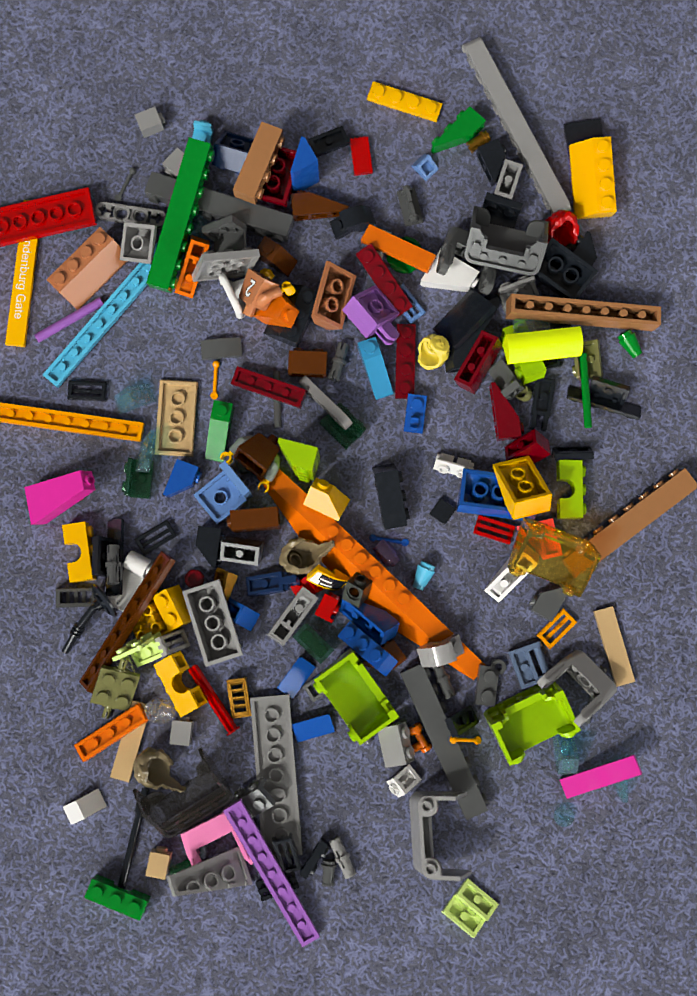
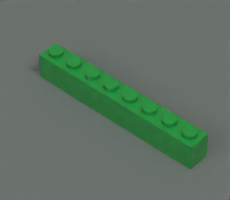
(180, 215)

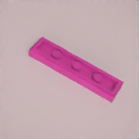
(601, 776)

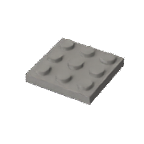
(230, 262)

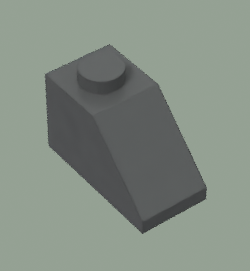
(547, 603)

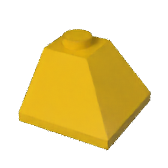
(326, 499)

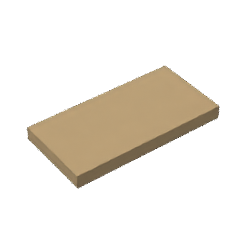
(176, 418)

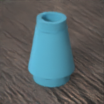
(423, 575)

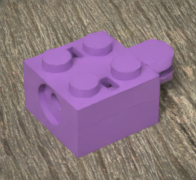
(373, 314)

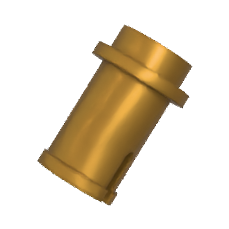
(479, 140)

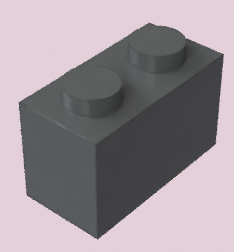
(241, 550)

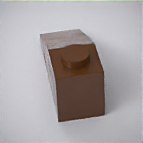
(312, 206)

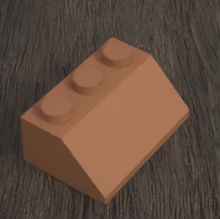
(332, 297)

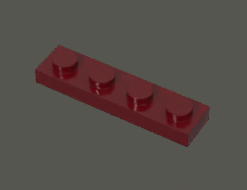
(384, 279)
(405, 361)
(269, 387)

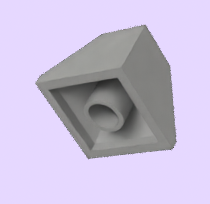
(138, 243)

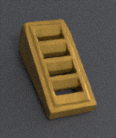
(227, 581)
(237, 681)

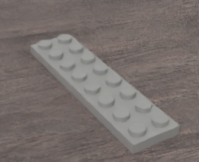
(277, 765)

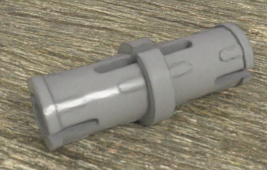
(342, 857)

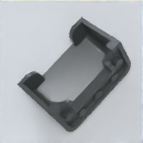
(504, 246)

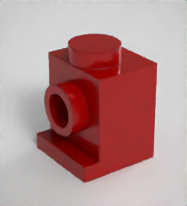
(328, 607)

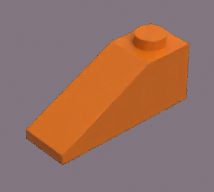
(185, 284)

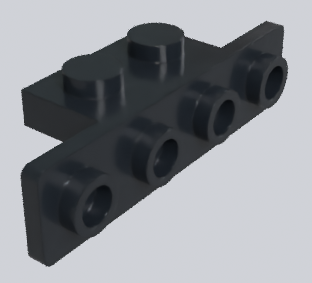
(607, 396)
(115, 536)

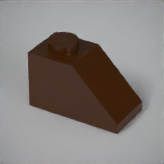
(276, 256)

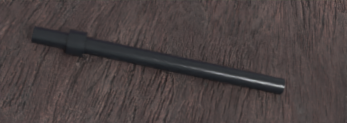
(131, 844)

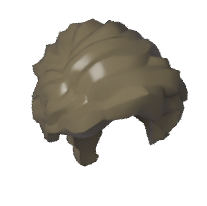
(303, 555)
(153, 770)

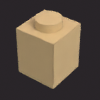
(159, 862)

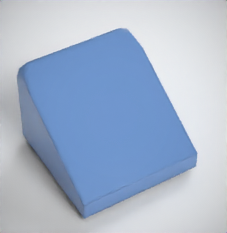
(425, 166)

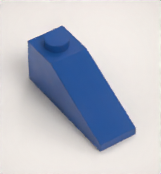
(372, 621)

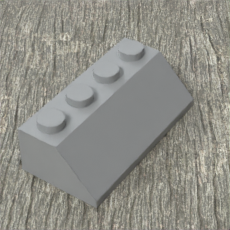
(212, 623)

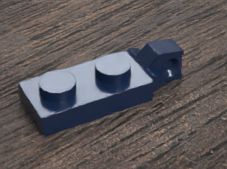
(270, 583)

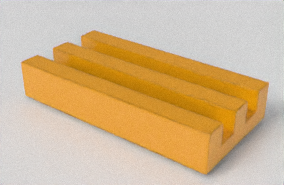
(568, 617)

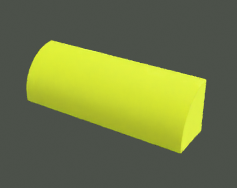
(543, 345)

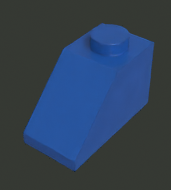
(182, 478)
(242, 614)

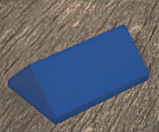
(304, 168)

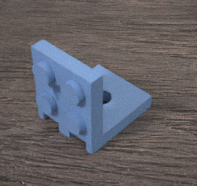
(229, 484)

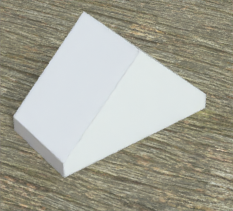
(84, 806)

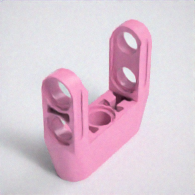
(206, 833)

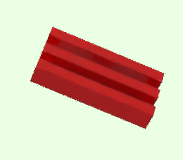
(492, 521)

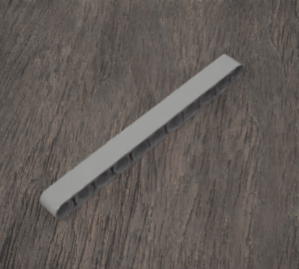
(516, 126)

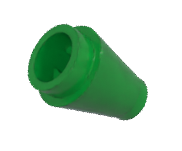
(630, 343)

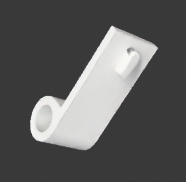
(135, 570)

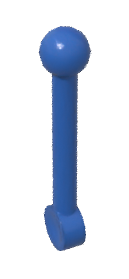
(404, 542)

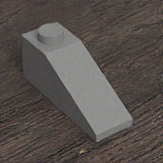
(292, 616)

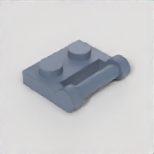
(524, 665)

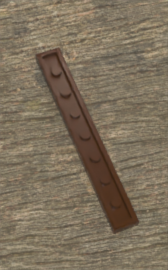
(128, 618)

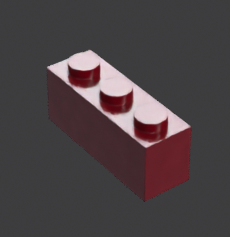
(478, 362)

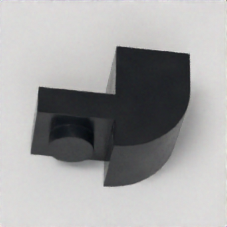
(352, 219)

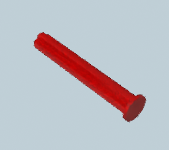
(213, 699)

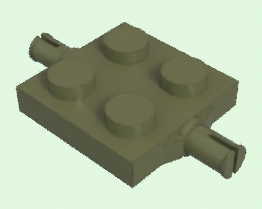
(115, 687)

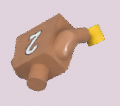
(260, 290)

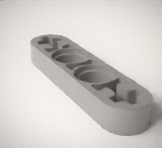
(132, 211)
(329, 406)

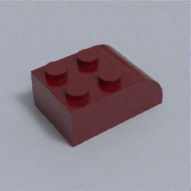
(279, 186)

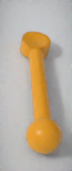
(216, 364)
(477, 740)

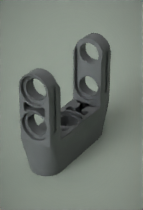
(455, 244)

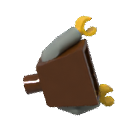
(257, 455)

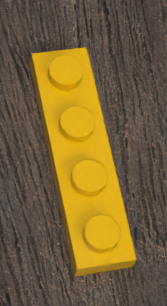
(404, 101)

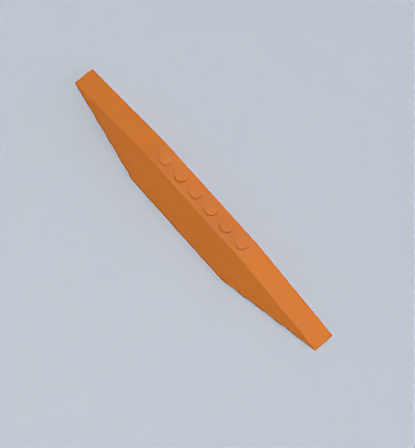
(349, 557)

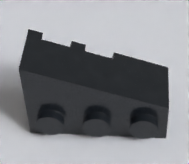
(390, 496)

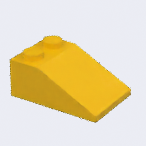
(522, 487)

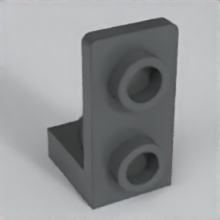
(506, 379)

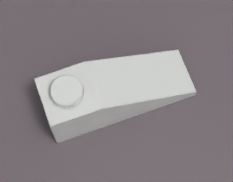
(502, 583)

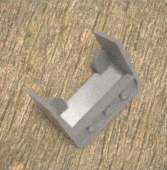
(422, 808)

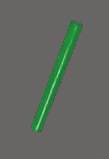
(585, 391)

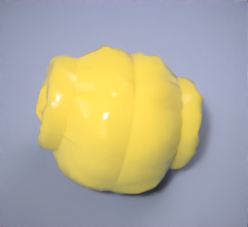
(433, 351)

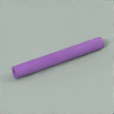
(69, 319)

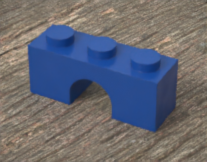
(367, 648)

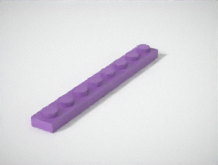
(271, 872)

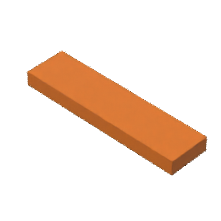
(398, 248)
(111, 732)

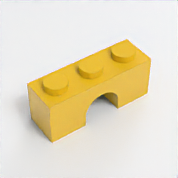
(80, 534)
(170, 673)

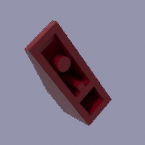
(505, 418)

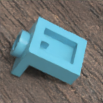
(203, 131)

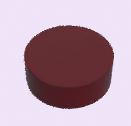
(194, 578)

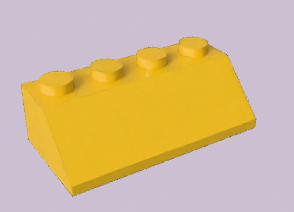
(592, 178)

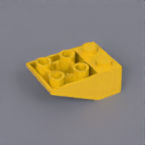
(164, 613)

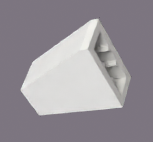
(458, 277)

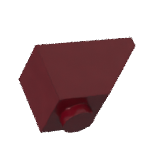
(530, 444)

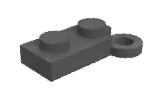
(487, 683)

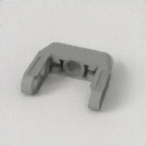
(588, 676)

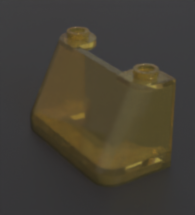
(553, 556)

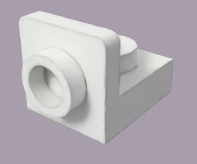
(403, 781)

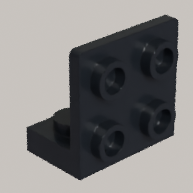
(502, 210)

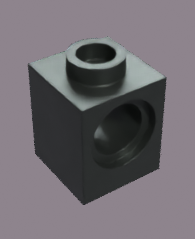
(357, 590)

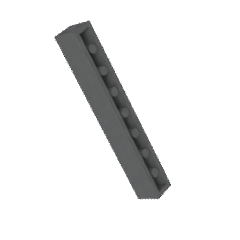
(218, 205)
(450, 755)

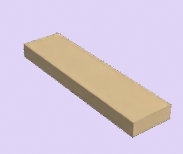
(614, 646)
(128, 751)

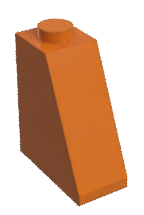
(279, 312)

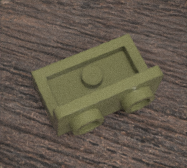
(592, 349)

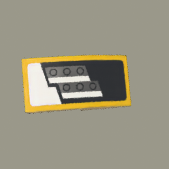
(327, 579)

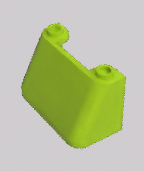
(355, 697)
(530, 719)

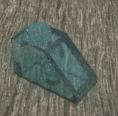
(565, 755)

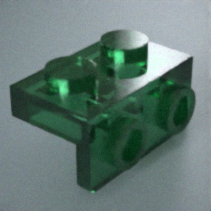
(344, 437)
(137, 483)

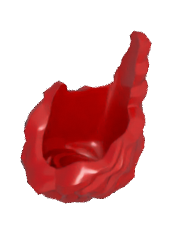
(563, 227)

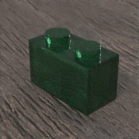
(313, 643)

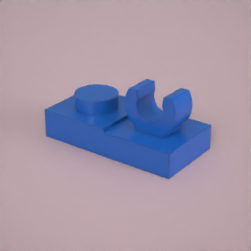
(415, 413)

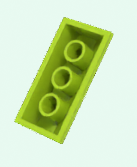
(301, 458)

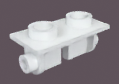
(445, 464)

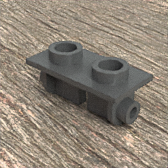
(409, 206)

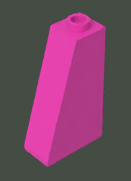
(55, 496)

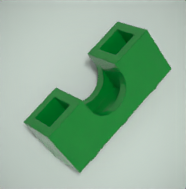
(106, 893)

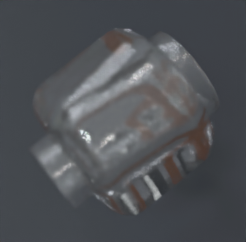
(159, 710)

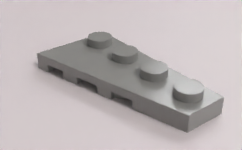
(212, 874)

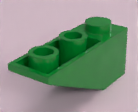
(463, 130)

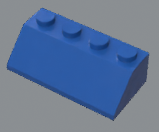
(482, 495)

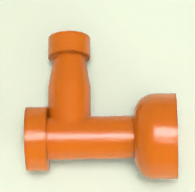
(422, 744)

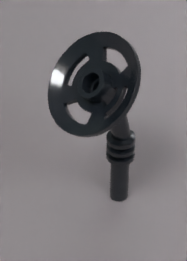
(100, 603)

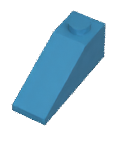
(375, 368)

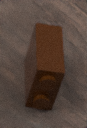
(254, 519)

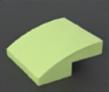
(475, 901)

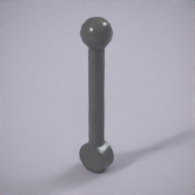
(132, 171)

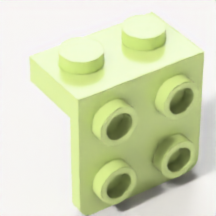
(141, 650)

